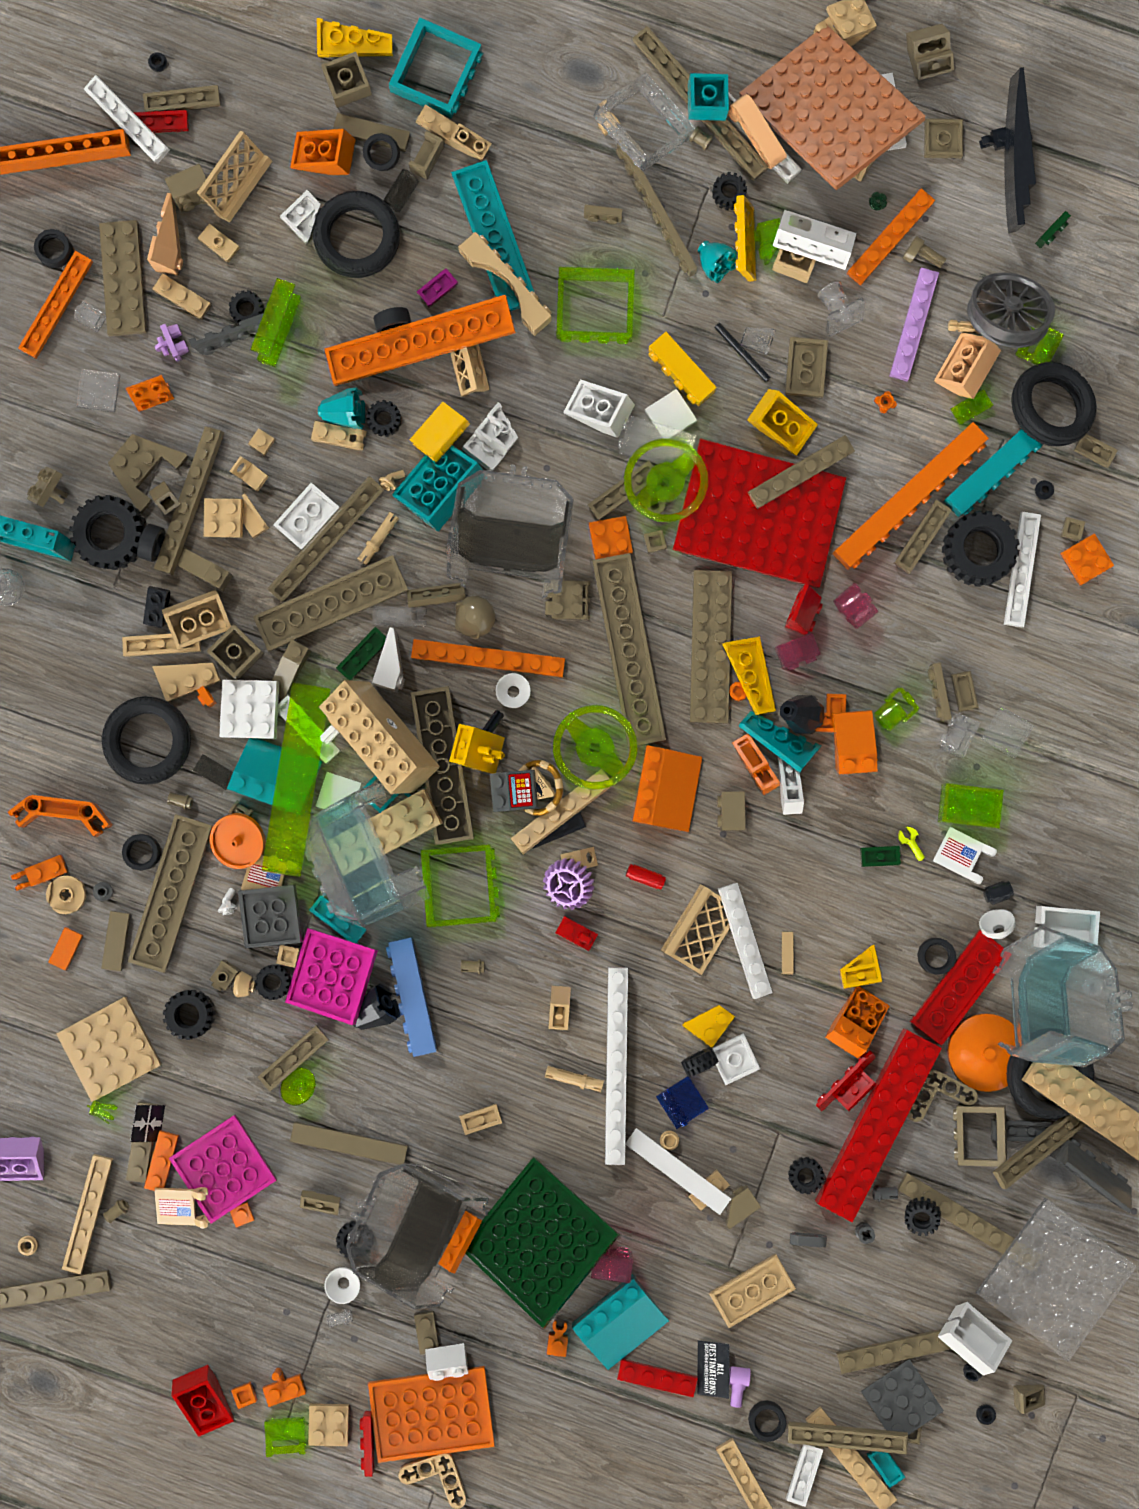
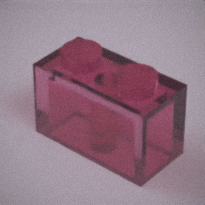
(797, 651)

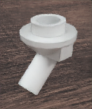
(228, 907)

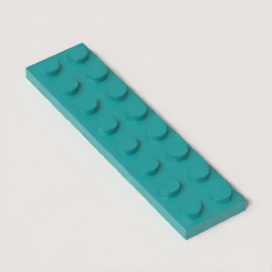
(488, 218)

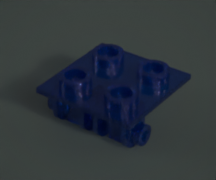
(682, 1102)

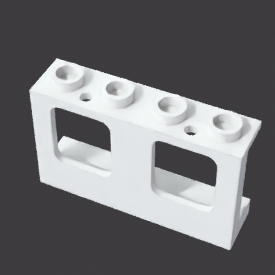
(814, 239)

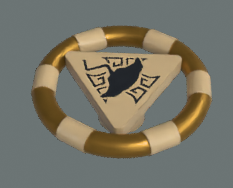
(544, 787)

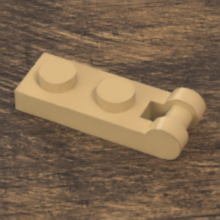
(338, 435)

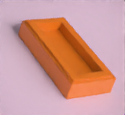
(65, 948)

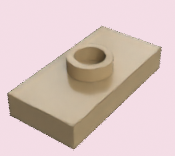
(218, 243)

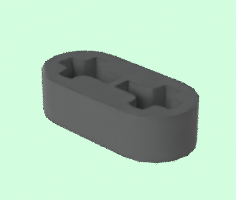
(808, 1239)

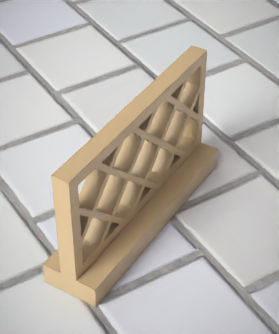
(242, 183)
(684, 924)

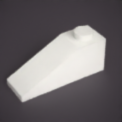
(790, 788)

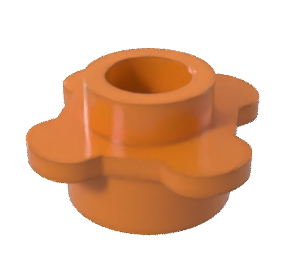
(887, 396)

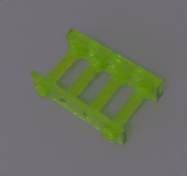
(276, 323)

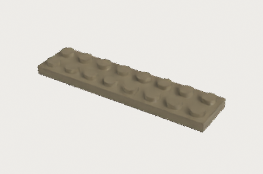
(330, 603)
(708, 657)
(170, 893)

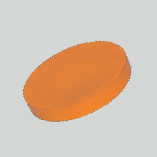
(237, 841)

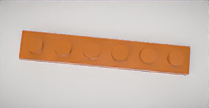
(890, 236)
(55, 304)

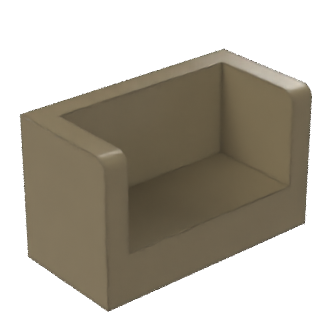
(427, 155)

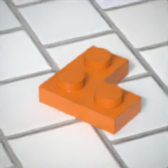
(834, 704)

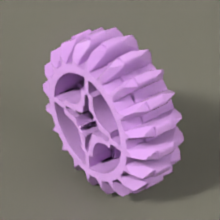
(568, 873)

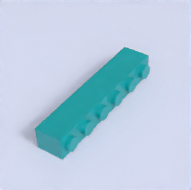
(991, 472)

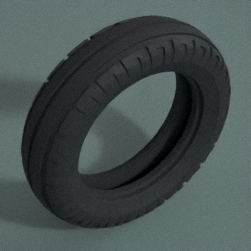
(348, 202)
(1074, 384)
(112, 734)
(1026, 1099)

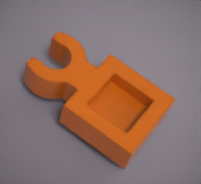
(557, 1342)

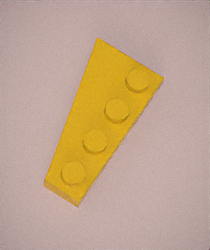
(341, 40)

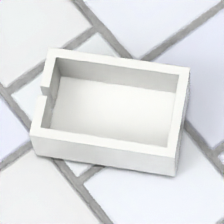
(1073, 922)
(975, 1338)

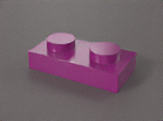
(437, 287)

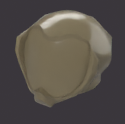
(474, 617)

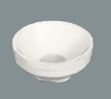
(513, 680)
(997, 919)
(339, 1294)

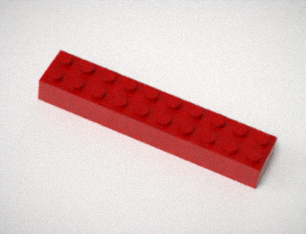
(877, 1125)

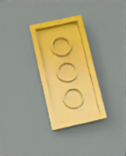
(746, 241)

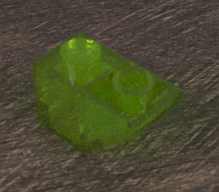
(766, 234)

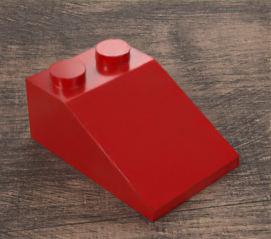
(804, 610)
(201, 1400)

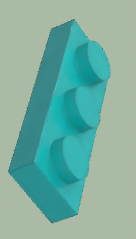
(346, 929)

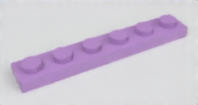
(914, 324)

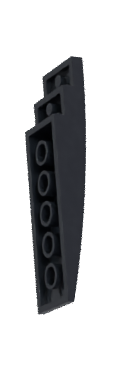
(1018, 153)

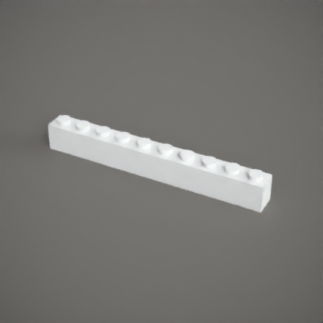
(616, 1066)

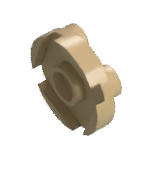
(58, 902)

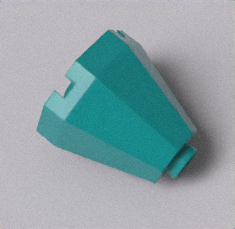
(344, 409)

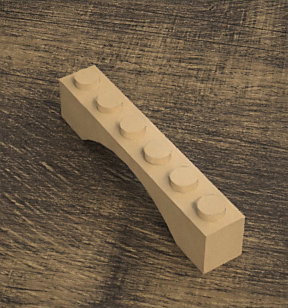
(480, 255)

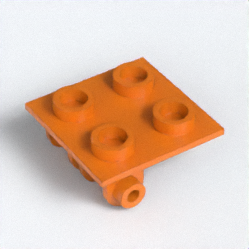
(150, 393)

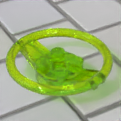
(674, 472)
(584, 737)

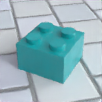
(708, 96)

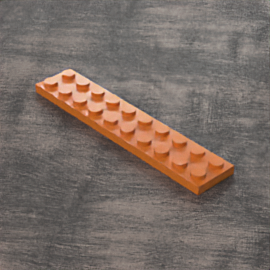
(420, 340)

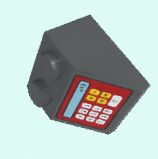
(513, 790)

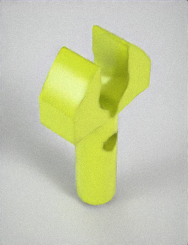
(912, 843)

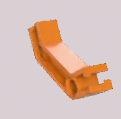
(61, 809)

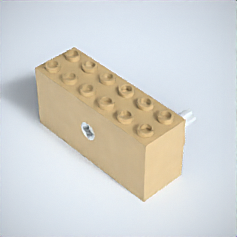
(377, 737)

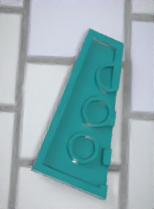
(780, 741)

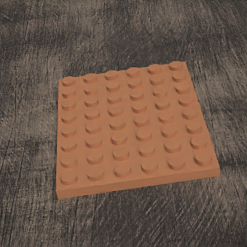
(833, 107)

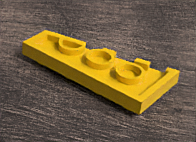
(751, 670)

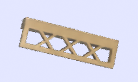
(473, 371)

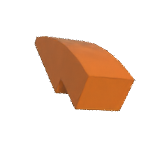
(756, 764)

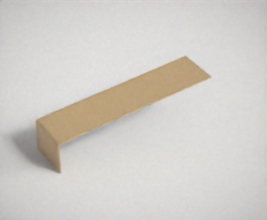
(787, 953)

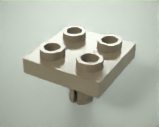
(46, 487)

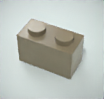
(731, 811)

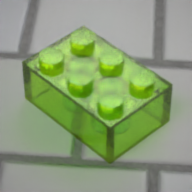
(970, 806)

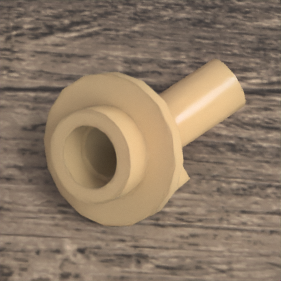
(388, 483)

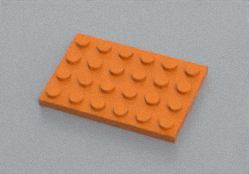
(430, 1416)

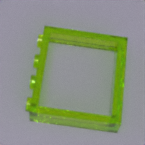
(601, 275)
(492, 891)

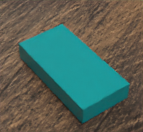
(886, 1467)

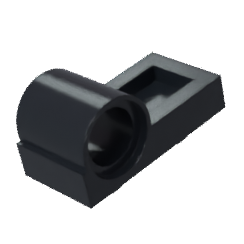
(156, 601)

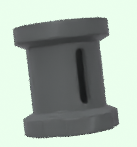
(865, 1227)

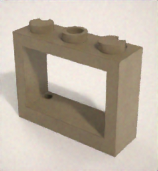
(959, 1153)

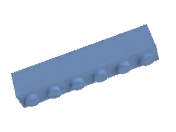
(412, 997)

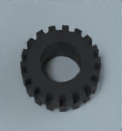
(173, 1019)

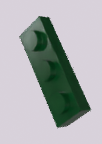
(362, 654)

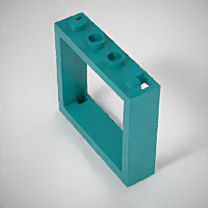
(408, 55)
(35, 538)

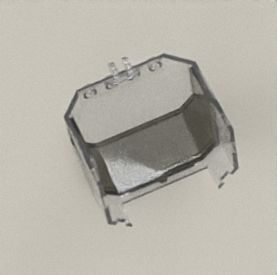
(510, 527)
(407, 1230)

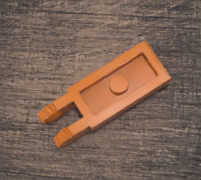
(41, 872)

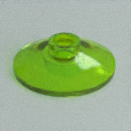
(291, 1085)

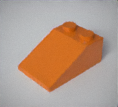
(323, 151)
(854, 742)

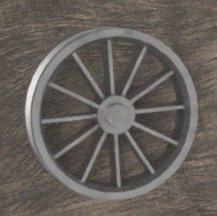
(1010, 310)

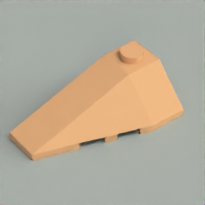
(165, 247)

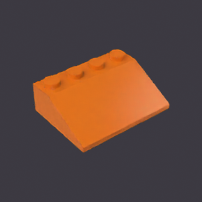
(667, 788)

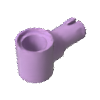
(738, 1380)

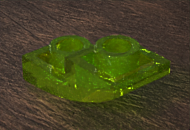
(971, 407)

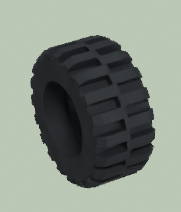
(1001, 535)

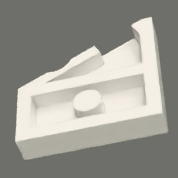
(302, 215)

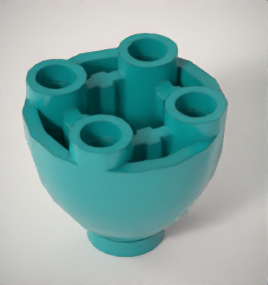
(717, 259)

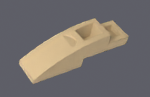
(453, 134)

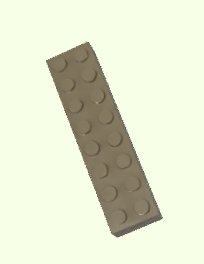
(447, 785)

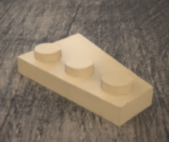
(185, 679)

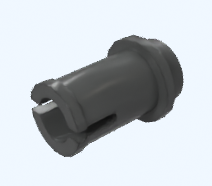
(884, 1193)

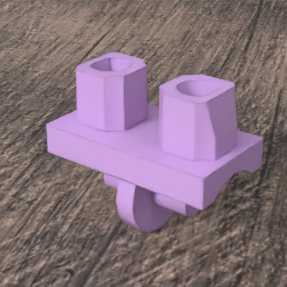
(176, 349)

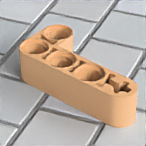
(757, 129)

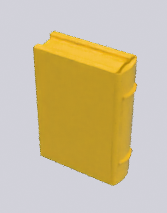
(439, 432)

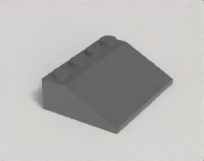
(1094, 1174)

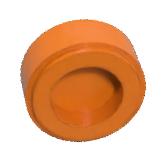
(737, 692)

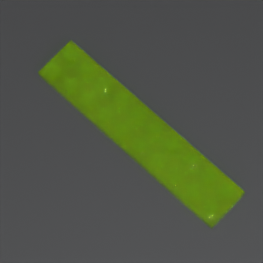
(295, 781)

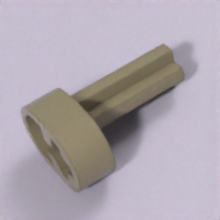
(918, 247)

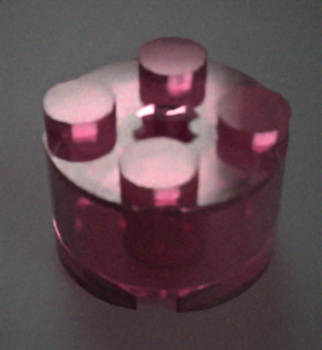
(855, 606)

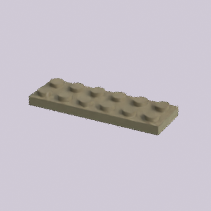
(122, 278)

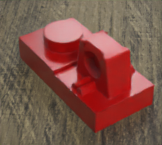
(576, 933)

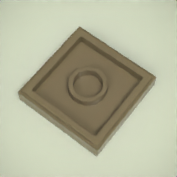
(943, 138)

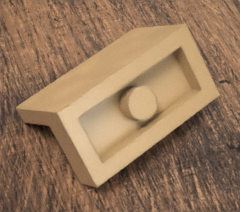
(252, 519)

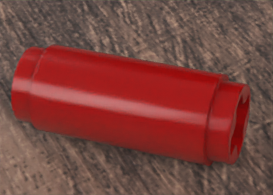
(645, 876)

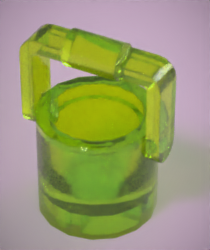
(891, 713)

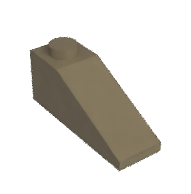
(204, 569)
(290, 666)

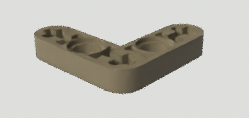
(932, 1088)

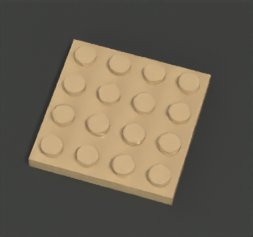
(109, 1049)

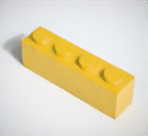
(681, 369)

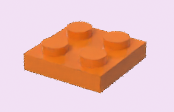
(610, 537)
(1087, 559)

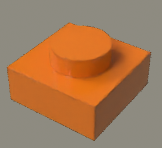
(205, 697)
(242, 1214)
(244, 1395)

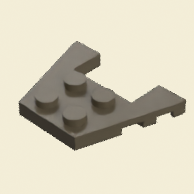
(136, 461)

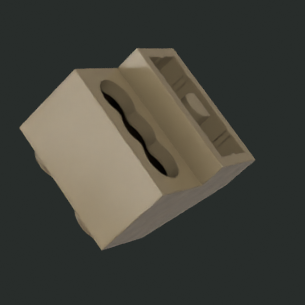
(930, 51)

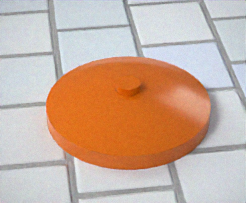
(976, 1053)

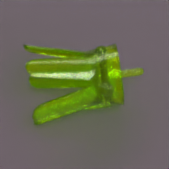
(96, 1109)

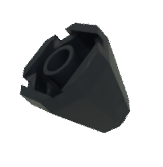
(802, 713)
(377, 1009)

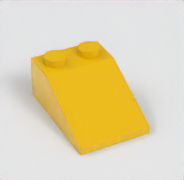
(782, 421)

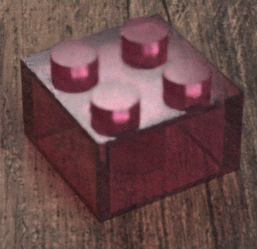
(614, 1266)

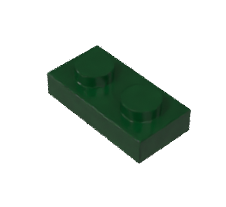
(1060, 224)
(880, 856)

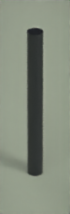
(742, 352)

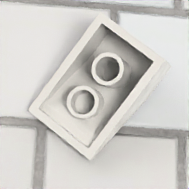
(599, 407)
(389, 668)

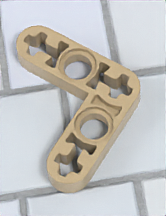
(437, 1468)

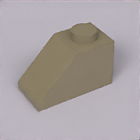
(741, 1205)

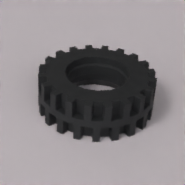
(133, 528)

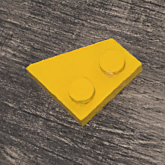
(861, 970)
(710, 1024)

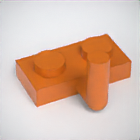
(284, 1388)

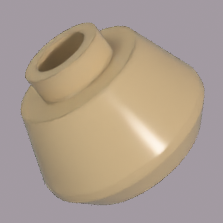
(243, 985)

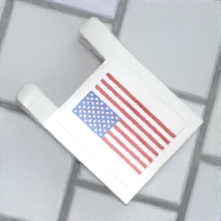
(960, 852)

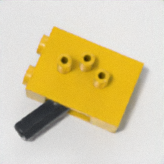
(479, 747)

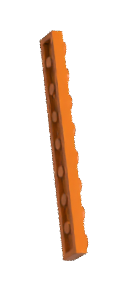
(487, 658)

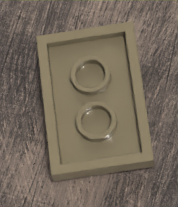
(806, 367)

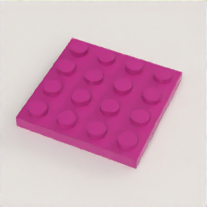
(331, 976)
(224, 1164)

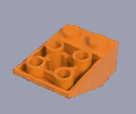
(857, 1022)

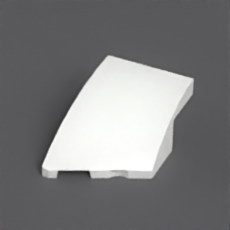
(491, 439)

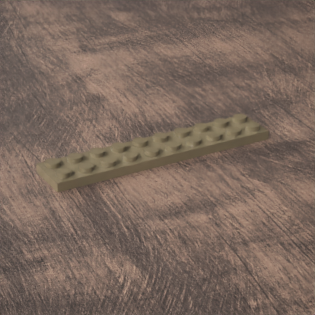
(629, 647)

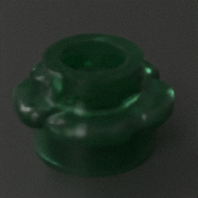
(873, 201)

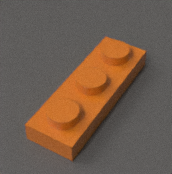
(160, 1162)
(460, 1242)

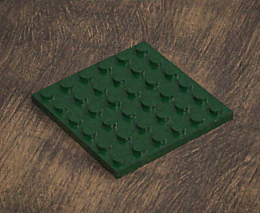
(540, 1242)

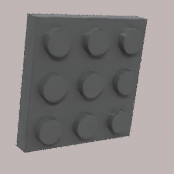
(270, 916)
(902, 1399)

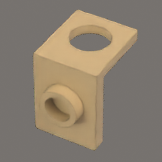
(250, 473)
(580, 855)

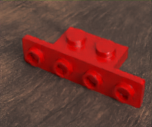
(852, 1086)

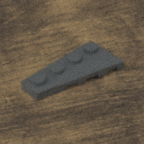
(225, 338)

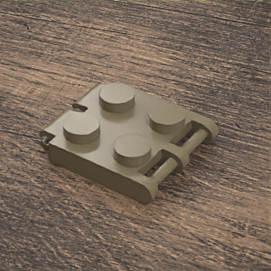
(569, 602)

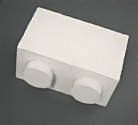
(446, 1362)

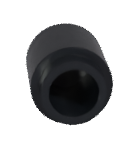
(998, 892)

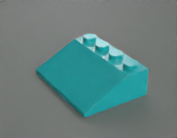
(432, 486)
(257, 770)
(619, 1322)

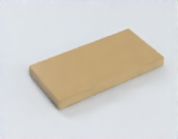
(752, 1290)

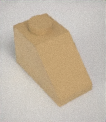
(559, 1007)

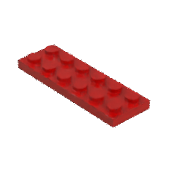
(959, 988)

